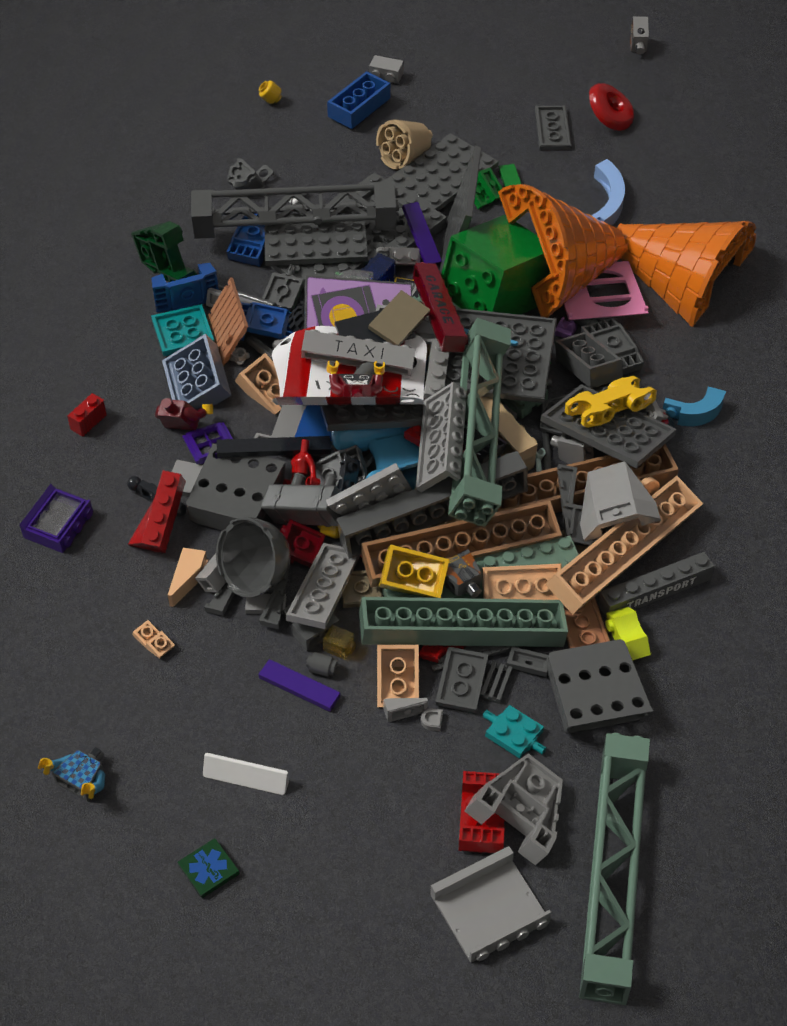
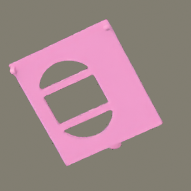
(585, 307)

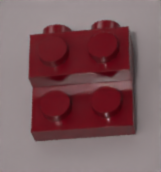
(303, 542)

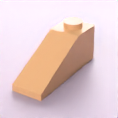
(188, 567)

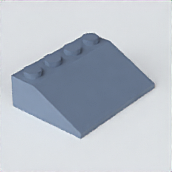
(197, 373)

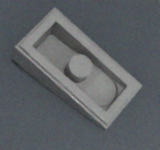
(403, 707)

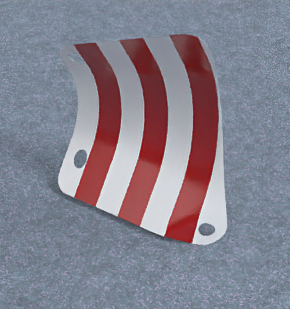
(299, 374)

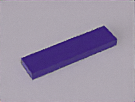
(421, 233)
(299, 685)

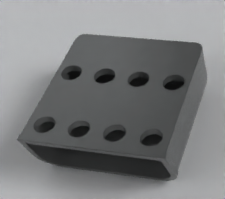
(231, 489)
(597, 686)

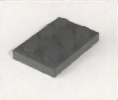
(461, 679)

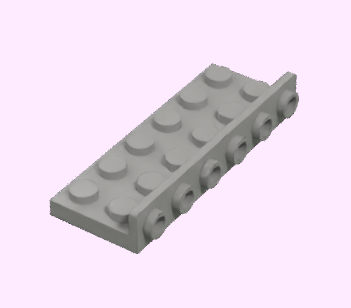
(441, 436)

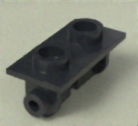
(349, 472)

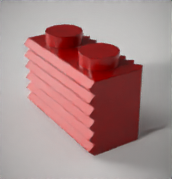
(87, 414)

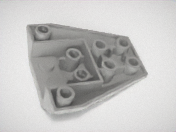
(614, 497)

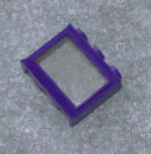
(56, 519)

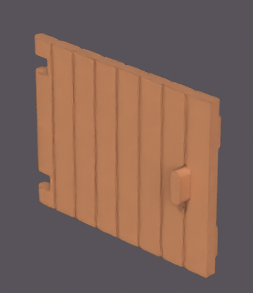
(227, 321)

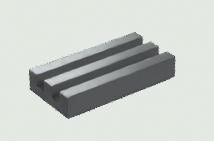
(501, 668)

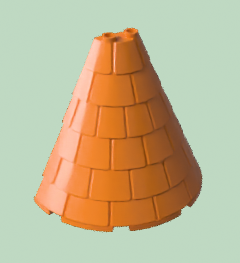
(571, 240)
(686, 259)

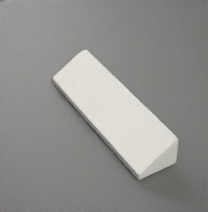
(245, 774)

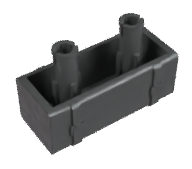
(302, 502)

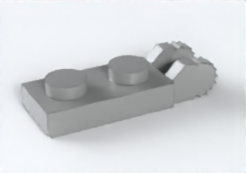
(402, 255)

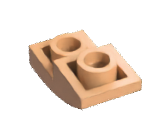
(152, 639)

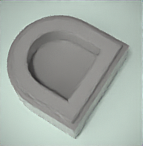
(432, 719)

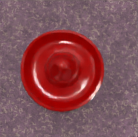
(611, 107)

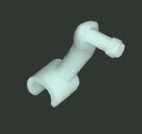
(539, 455)

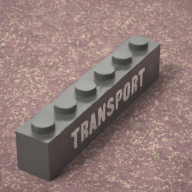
(657, 584)

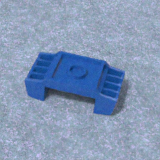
(247, 244)
(185, 291)
(267, 320)

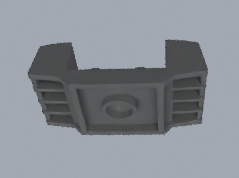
(618, 341)
(332, 465)

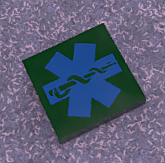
(208, 868)

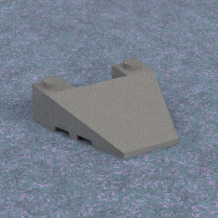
(525, 798)

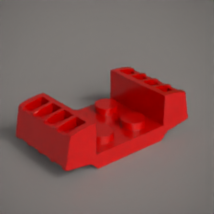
(473, 835)

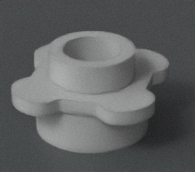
(239, 355)

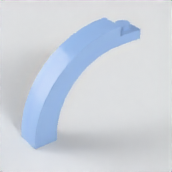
(613, 182)

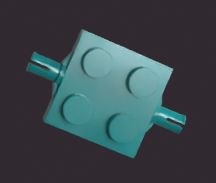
(514, 731)

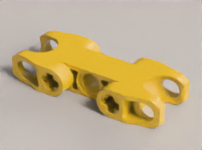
(603, 405)

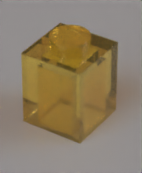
(339, 642)

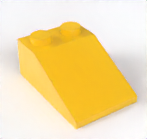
(413, 572)

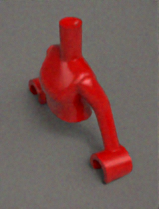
(301, 463)

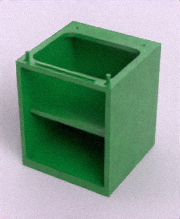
(494, 267)

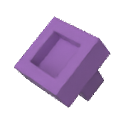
(565, 328)

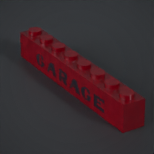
(443, 313)

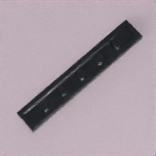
(271, 446)

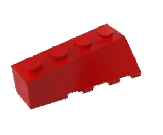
(158, 521)

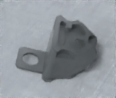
(243, 176)

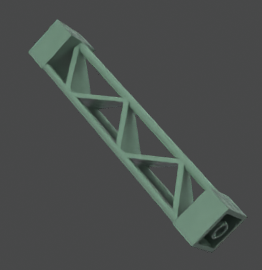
(476, 497)
(603, 976)

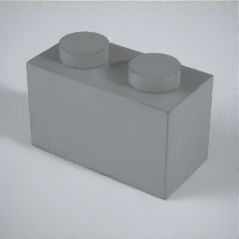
(387, 68)

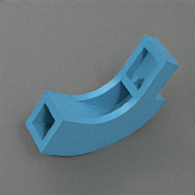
(696, 413)

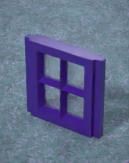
(201, 440)

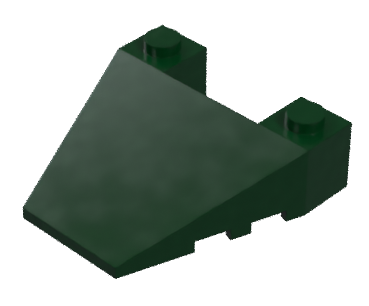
(160, 250)

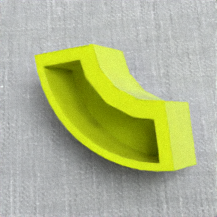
(625, 626)

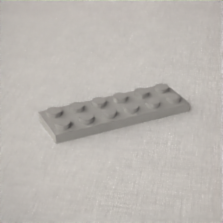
(322, 587)

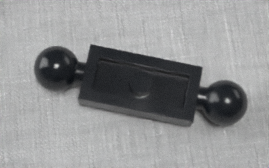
(148, 491)

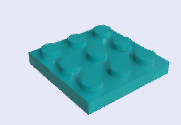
(180, 327)

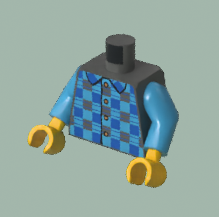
(77, 772)

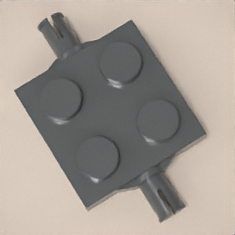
(284, 289)

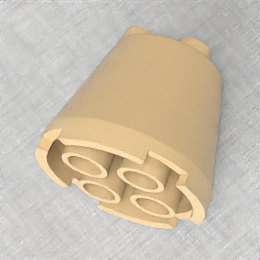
(402, 142)

